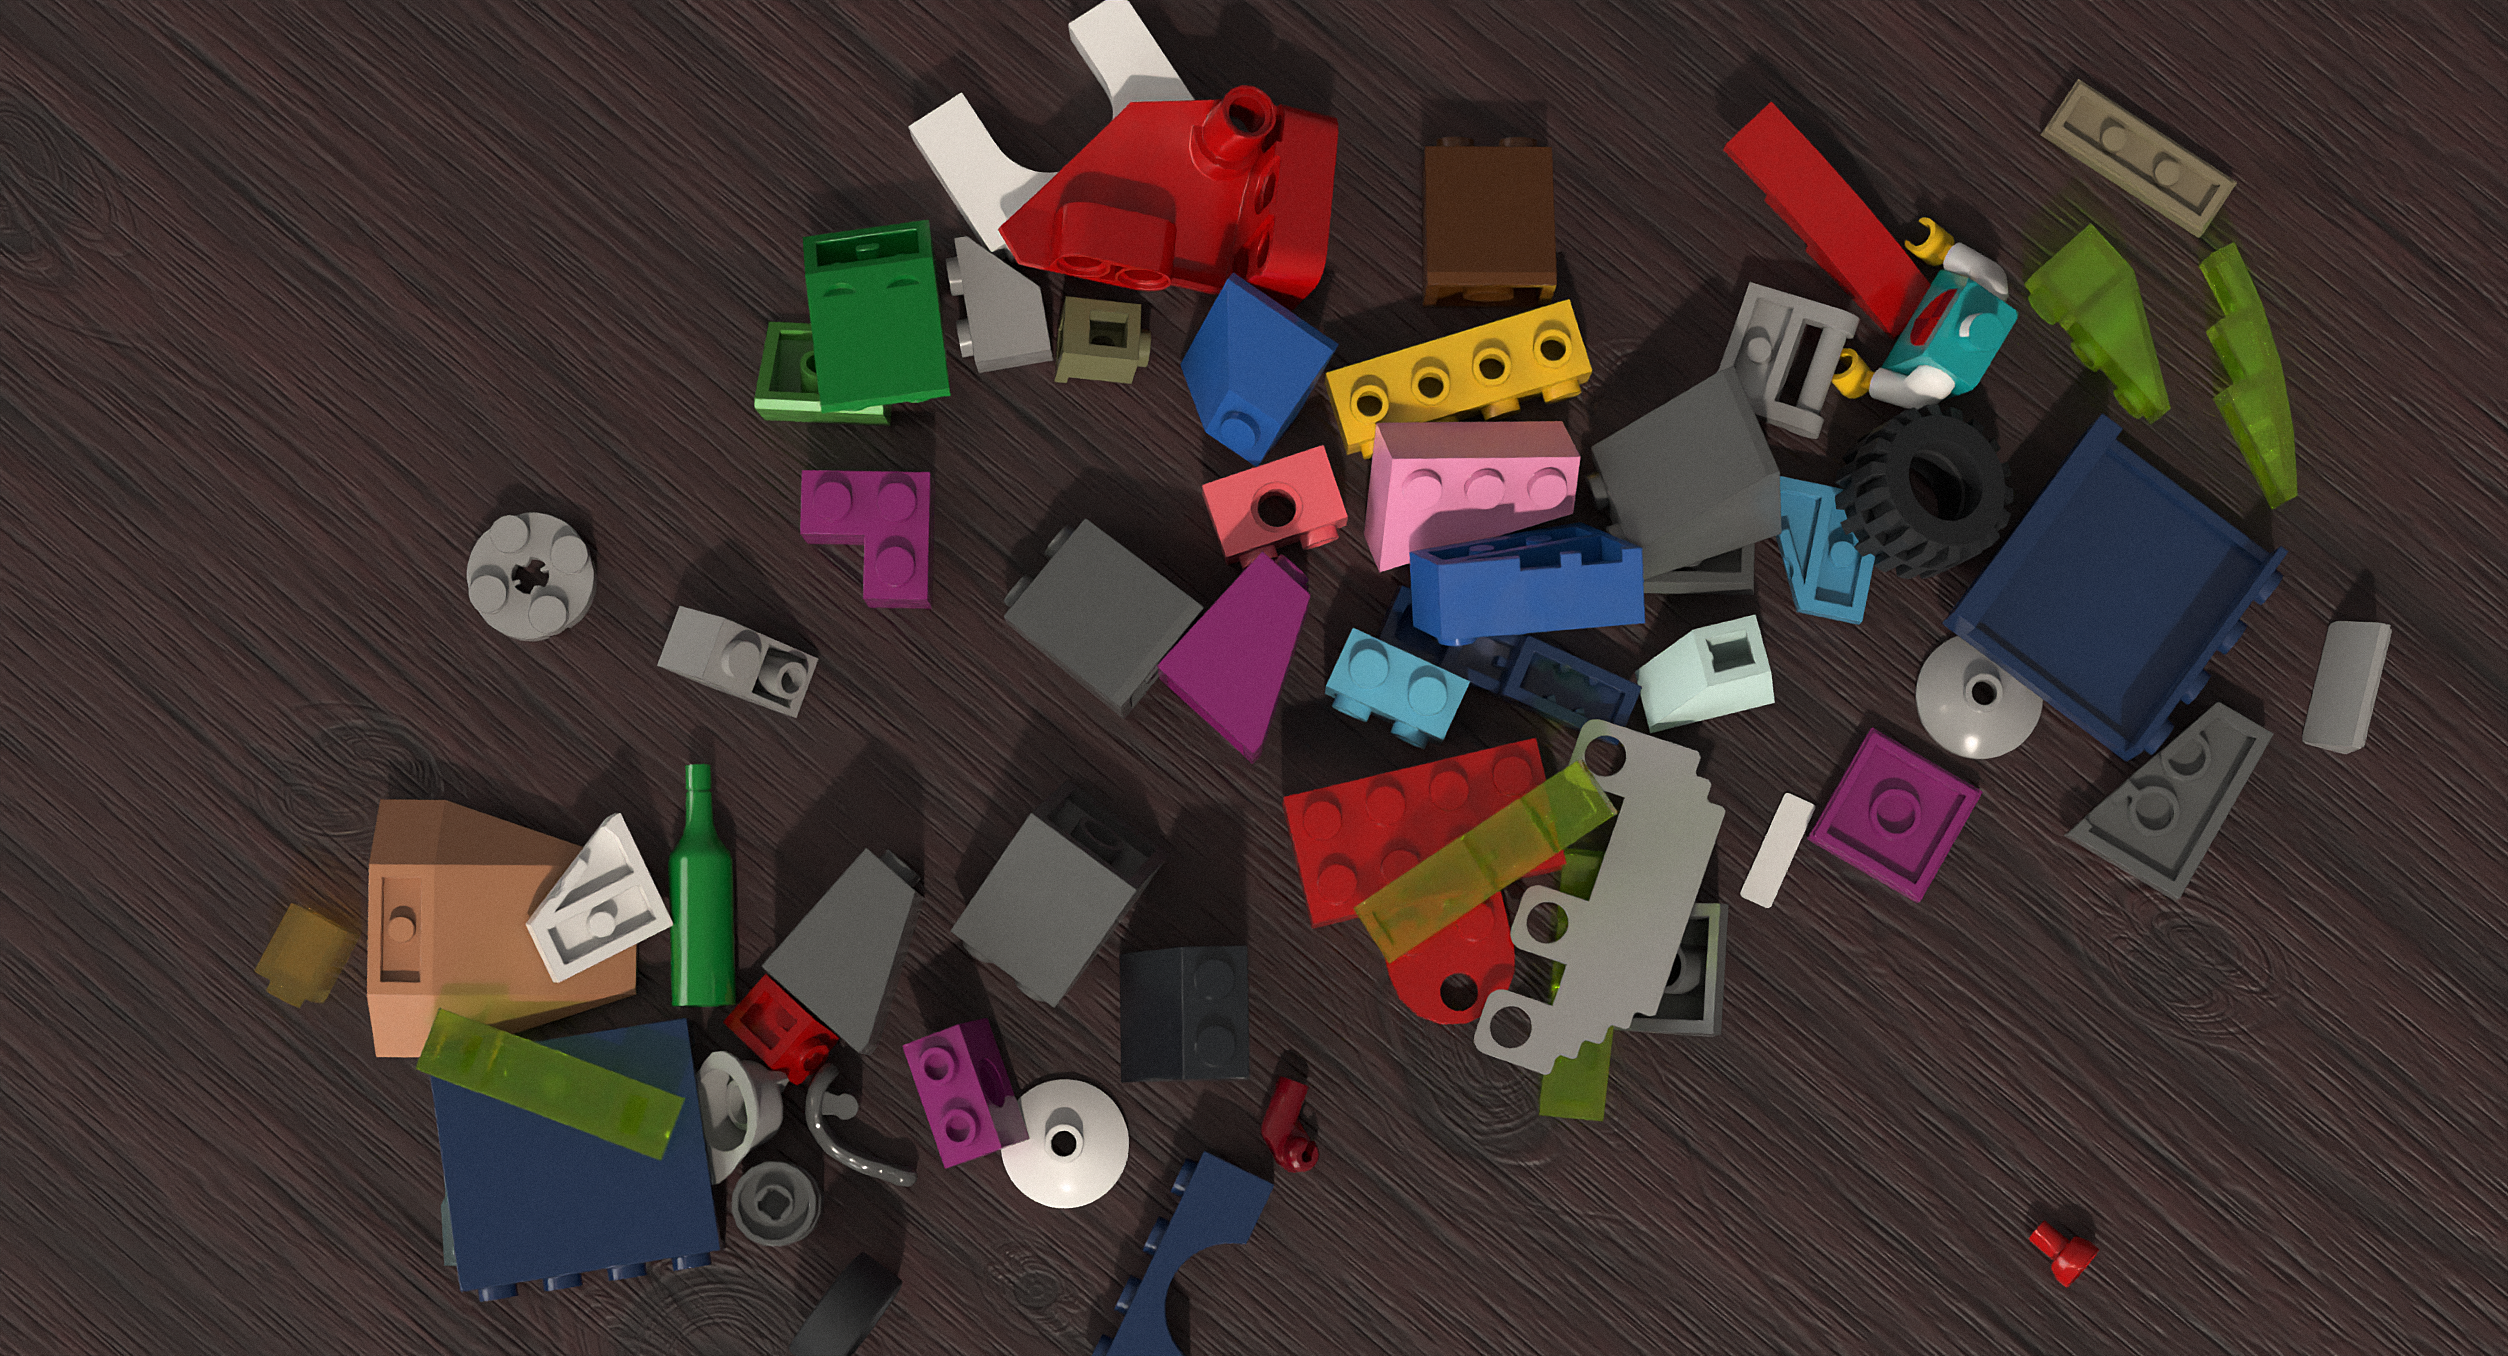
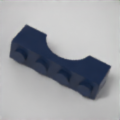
(1215, 1208)

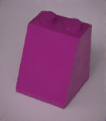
(1241, 653)

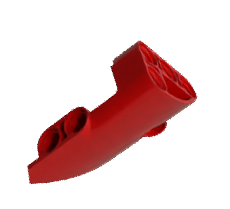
(1190, 199)

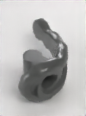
(845, 1103)

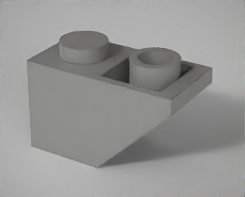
(1003, 310)
(737, 661)

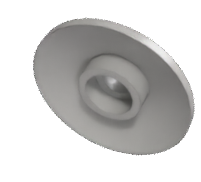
(1956, 719)

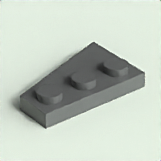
(2176, 801)

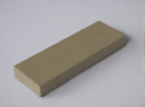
(2138, 158)

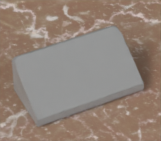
(2346, 685)

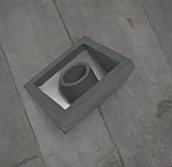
(1696, 982)

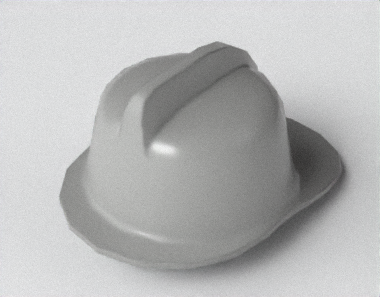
(738, 1108)

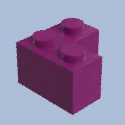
(887, 515)

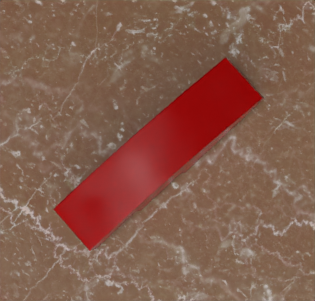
(1829, 219)

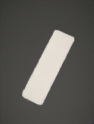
(1777, 850)

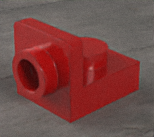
(781, 1031)

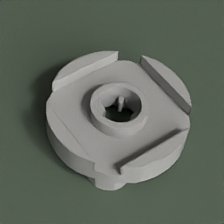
(547, 609)

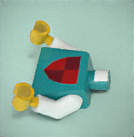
(1948, 335)

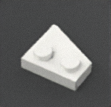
(598, 904)

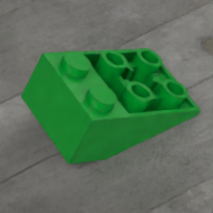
(876, 316)

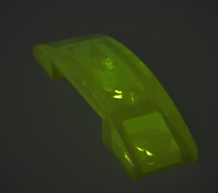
(550, 1083)

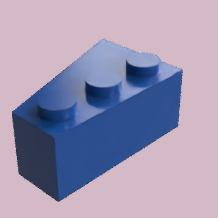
(1527, 584)

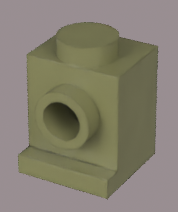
(1100, 341)

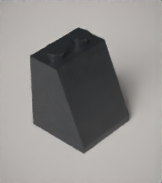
(1184, 1015)

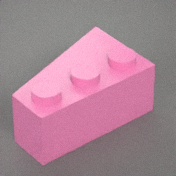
(1464, 483)

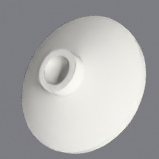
(1099, 1150)

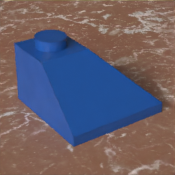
(1252, 369)

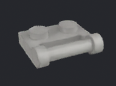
(1765, 347)

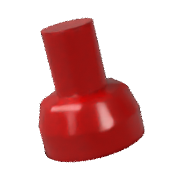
(2068, 1257)

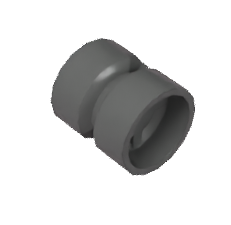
(777, 1203)

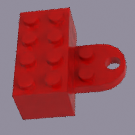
(1379, 827)

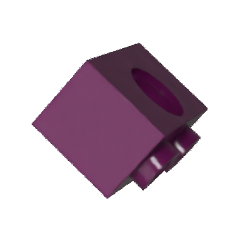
(965, 1092)

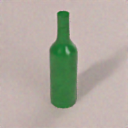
(701, 904)

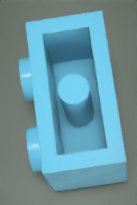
(1395, 688)

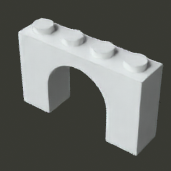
(993, 187)

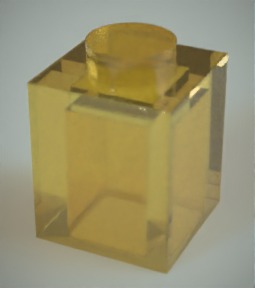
(305, 956)

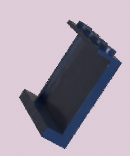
(2114, 594)
(562, 1202)

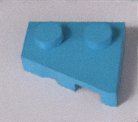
(1819, 559)

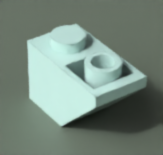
(1707, 675)

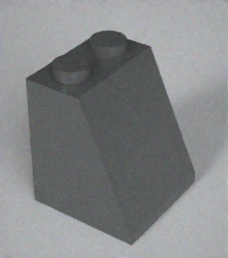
(1689, 477)
(1101, 615)
(1058, 893)
(853, 948)

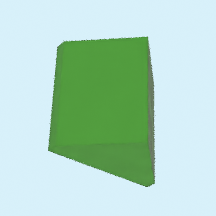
(790, 385)

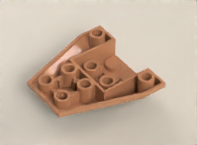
(453, 930)

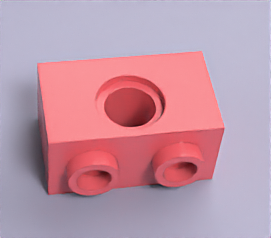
(1301, 479)

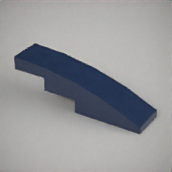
(1519, 671)

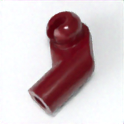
(1284, 1131)

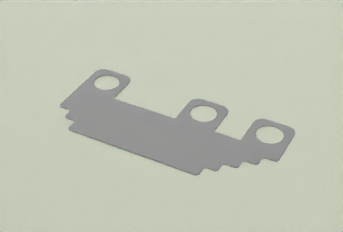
(1633, 924)

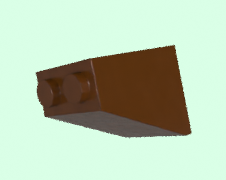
(1488, 225)

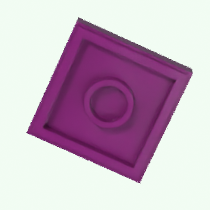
(1894, 815)

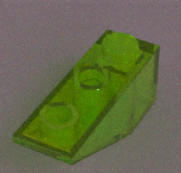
(2101, 308)

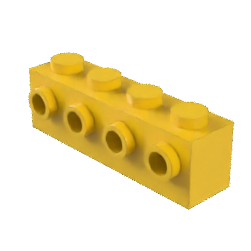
(1462, 375)

